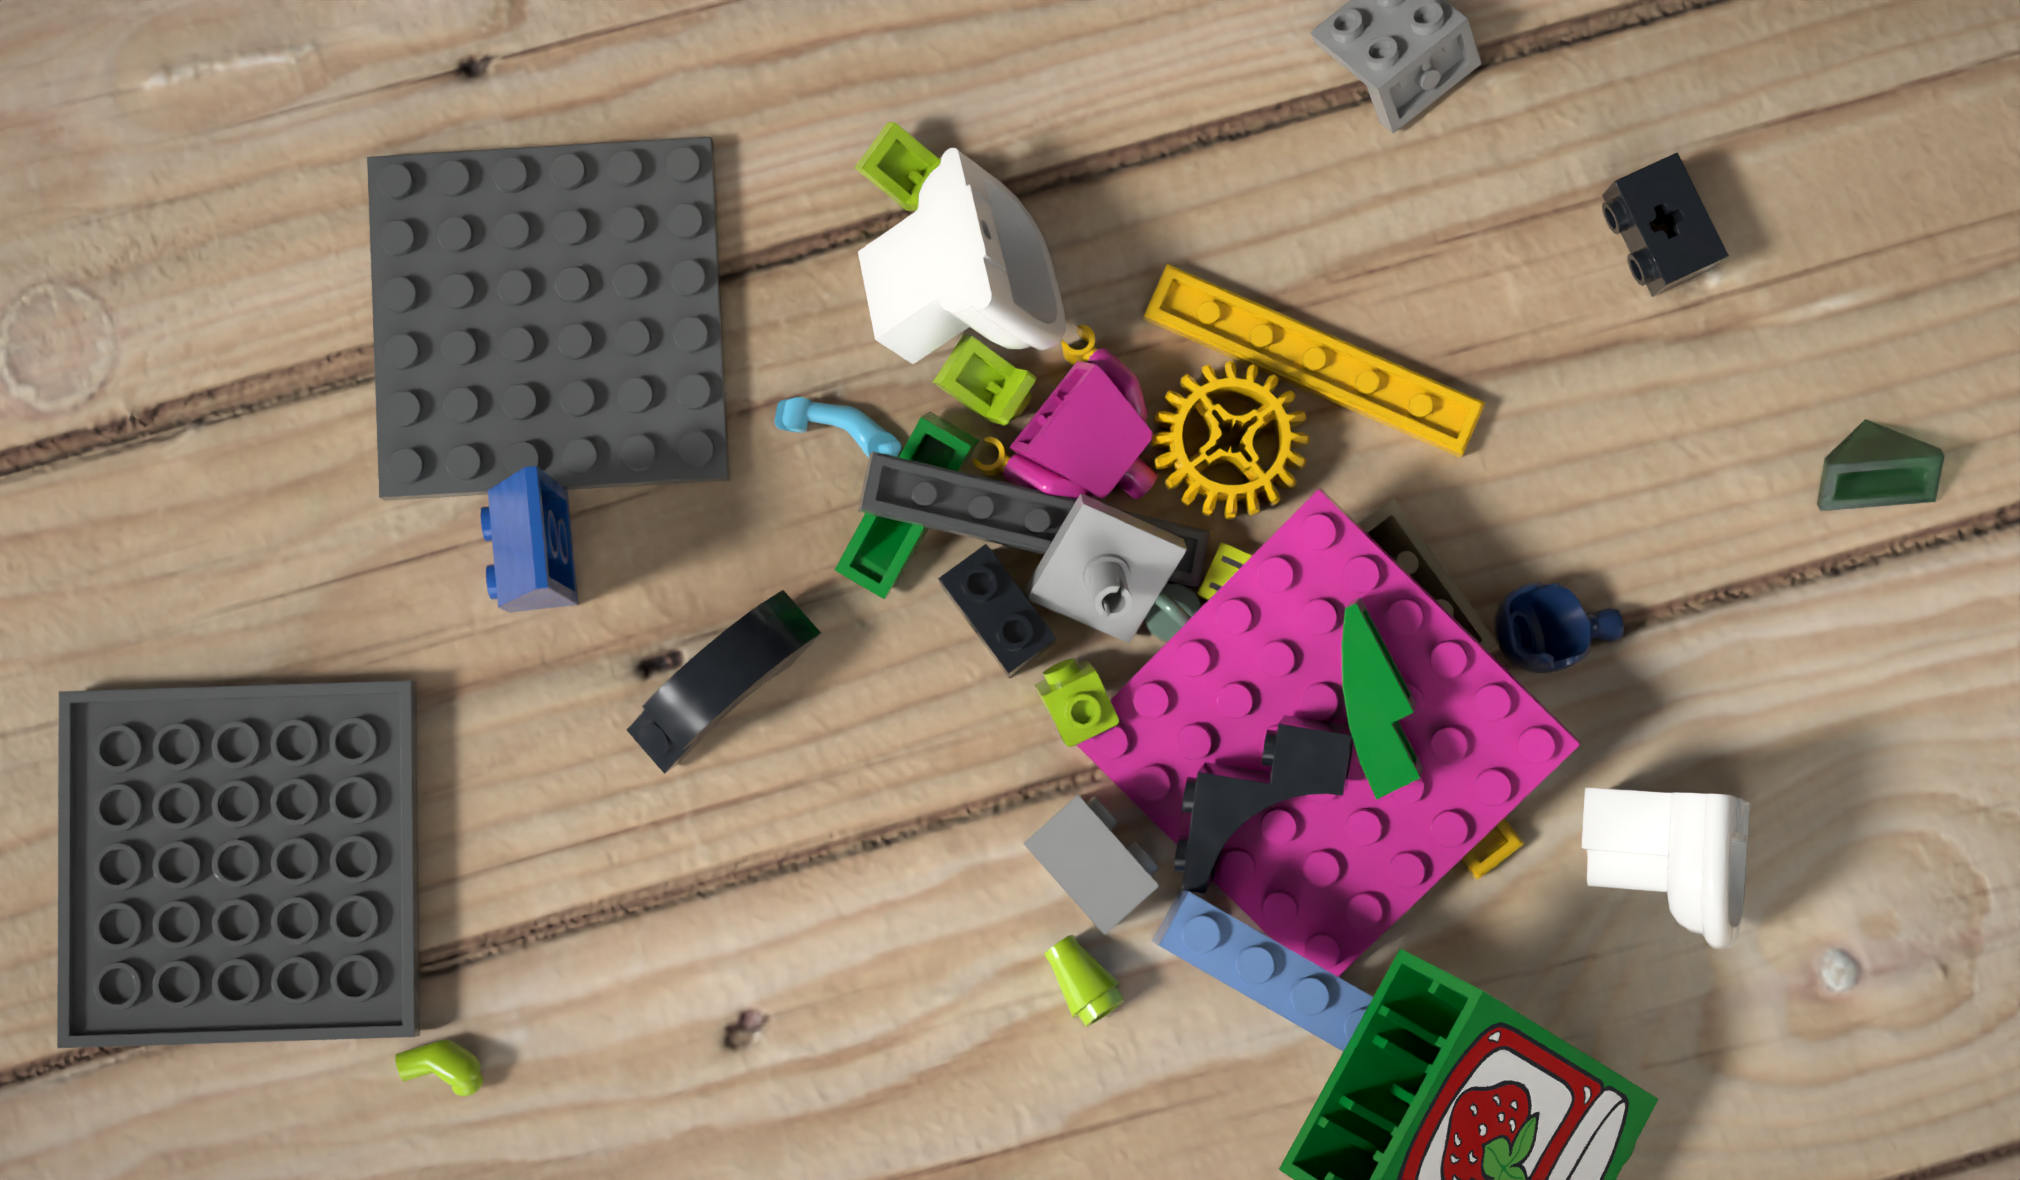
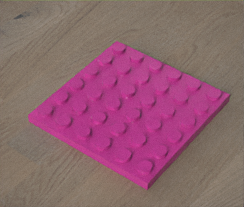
(1268, 645)

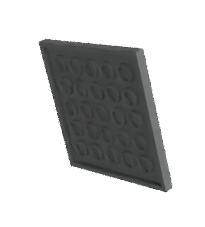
(547, 317)
(238, 864)

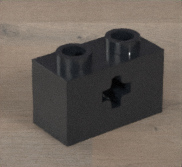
(1667, 196)
(997, 610)

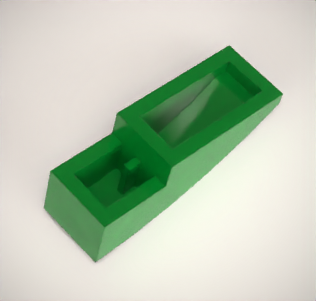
(884, 545)
(1375, 702)

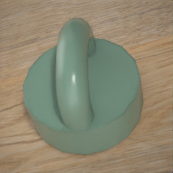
(1171, 611)

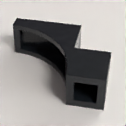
(1304, 759)

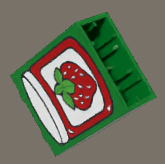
(1463, 1091)

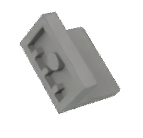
(1401, 52)

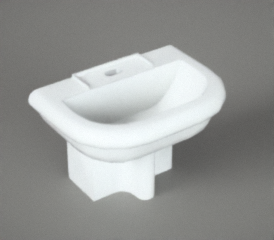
(962, 264)
(1675, 846)

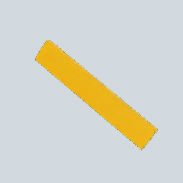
(1314, 361)

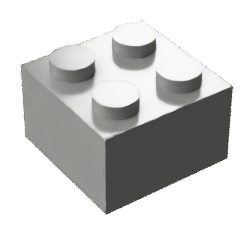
(1093, 863)

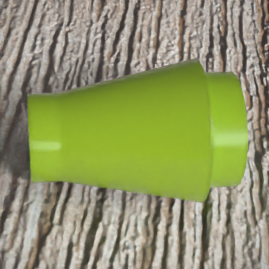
(1083, 981)

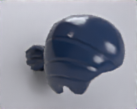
(1548, 628)

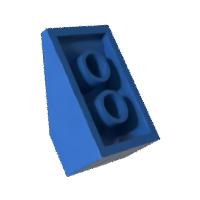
(530, 543)

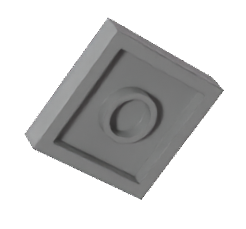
(1105, 568)

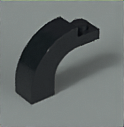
(721, 678)

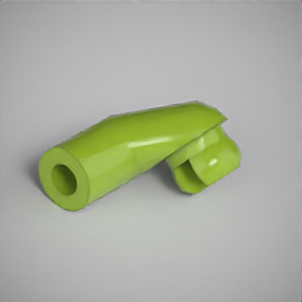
(445, 1060)

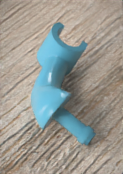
(796, 412)

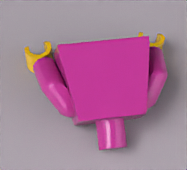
(1084, 432)

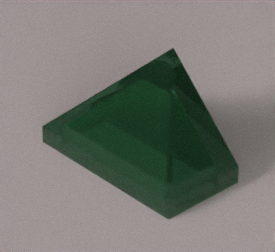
(1879, 469)

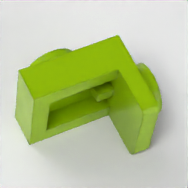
(898, 165)
(985, 382)
(1076, 701)

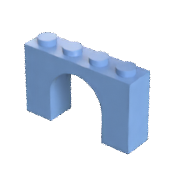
(1262, 969)

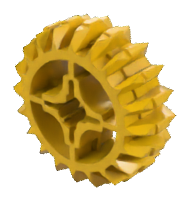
(1216, 418)

